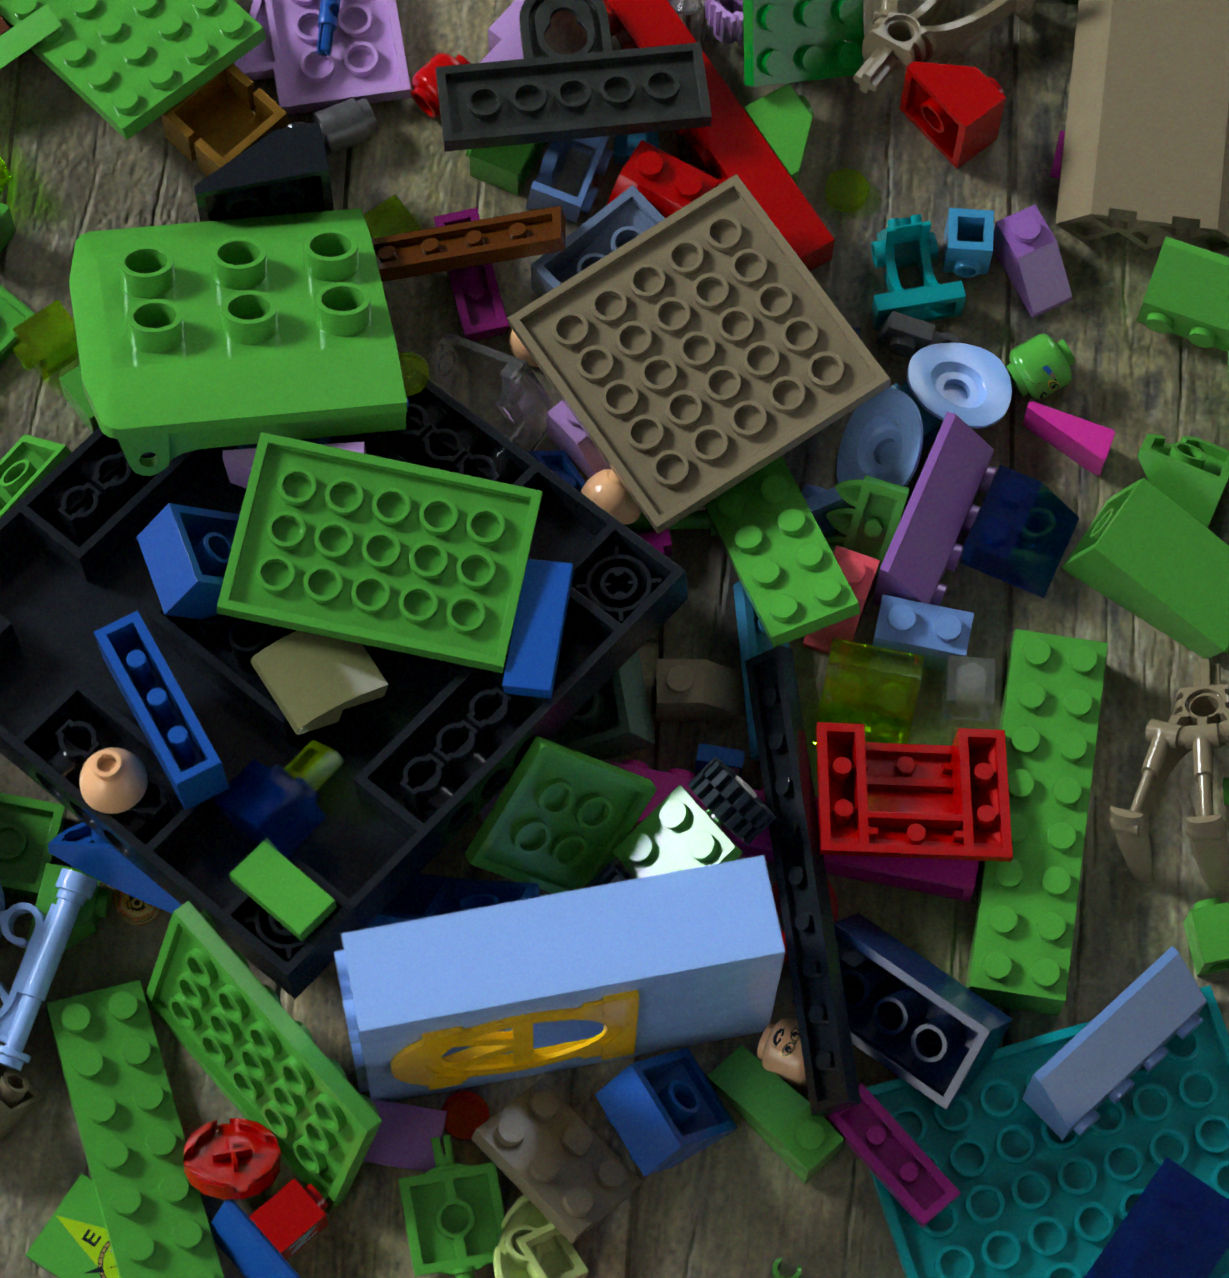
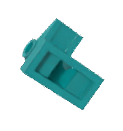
(909, 244)

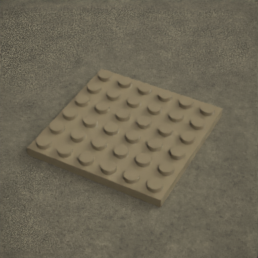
(698, 353)

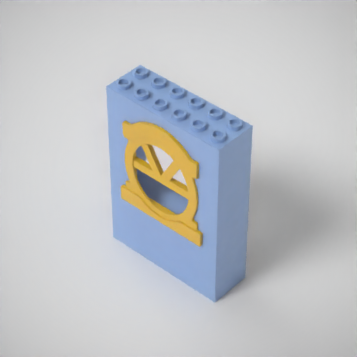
(561, 980)

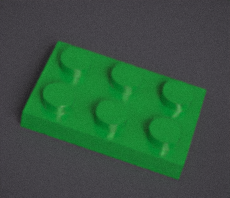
(801, 40)

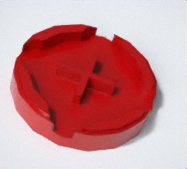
(232, 1159)

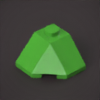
(1187, 472)

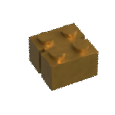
(220, 120)

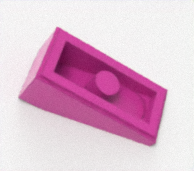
(1073, 436)

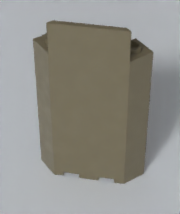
(1148, 123)

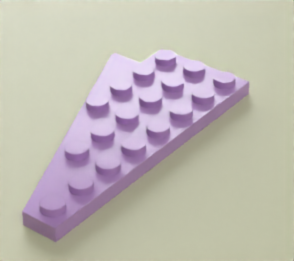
(363, 62)

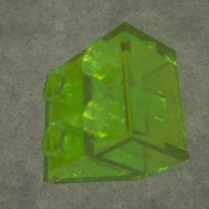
(871, 689)

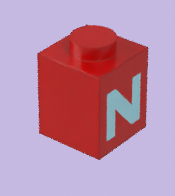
(292, 1217)

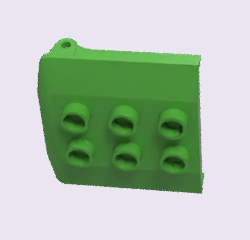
(234, 333)

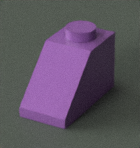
(1032, 260)

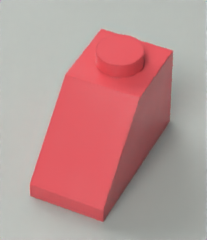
(861, 575)

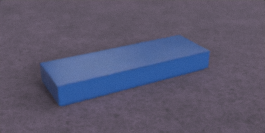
(538, 629)

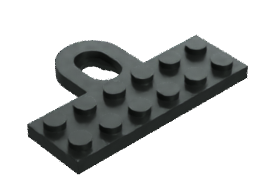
(572, 94)

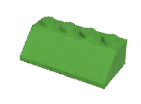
(1189, 295)

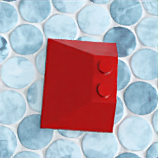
(913, 796)

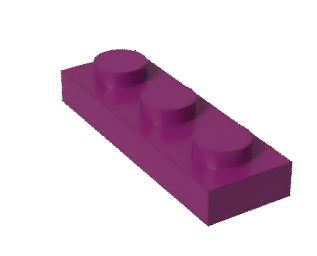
(475, 290)
(894, 1158)

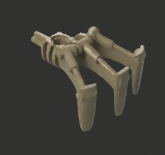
(903, 38)
(1197, 725)

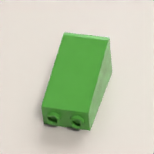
(1158, 567)

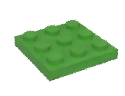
(559, 818)

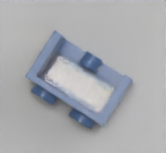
(568, 175)

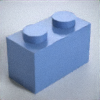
(923, 630)

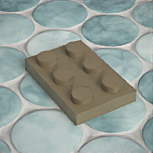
(556, 1160)

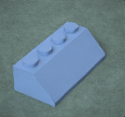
(1116, 1046)

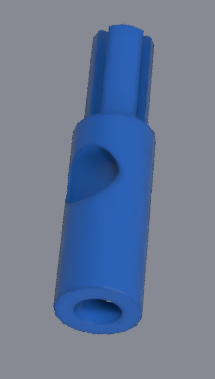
(327, 25)

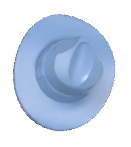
(960, 381)
(882, 440)

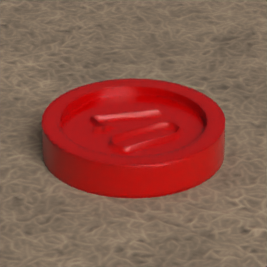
(465, 1114)

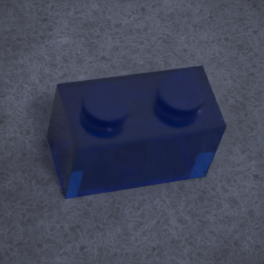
(271, 806)

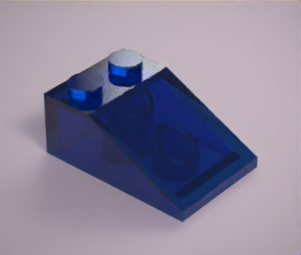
(1170, 1231)

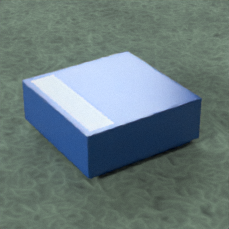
(731, 757)

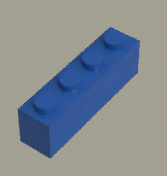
(161, 710)

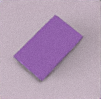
(405, 1136)

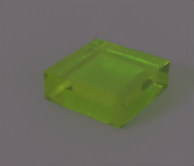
(390, 219)
(314, 764)

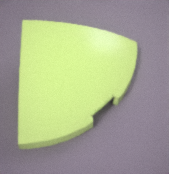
(534, 1247)

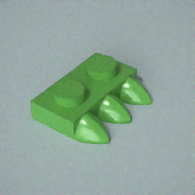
(872, 521)

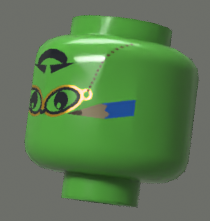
(1040, 366)

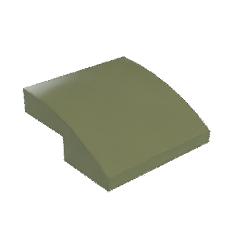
(317, 678)

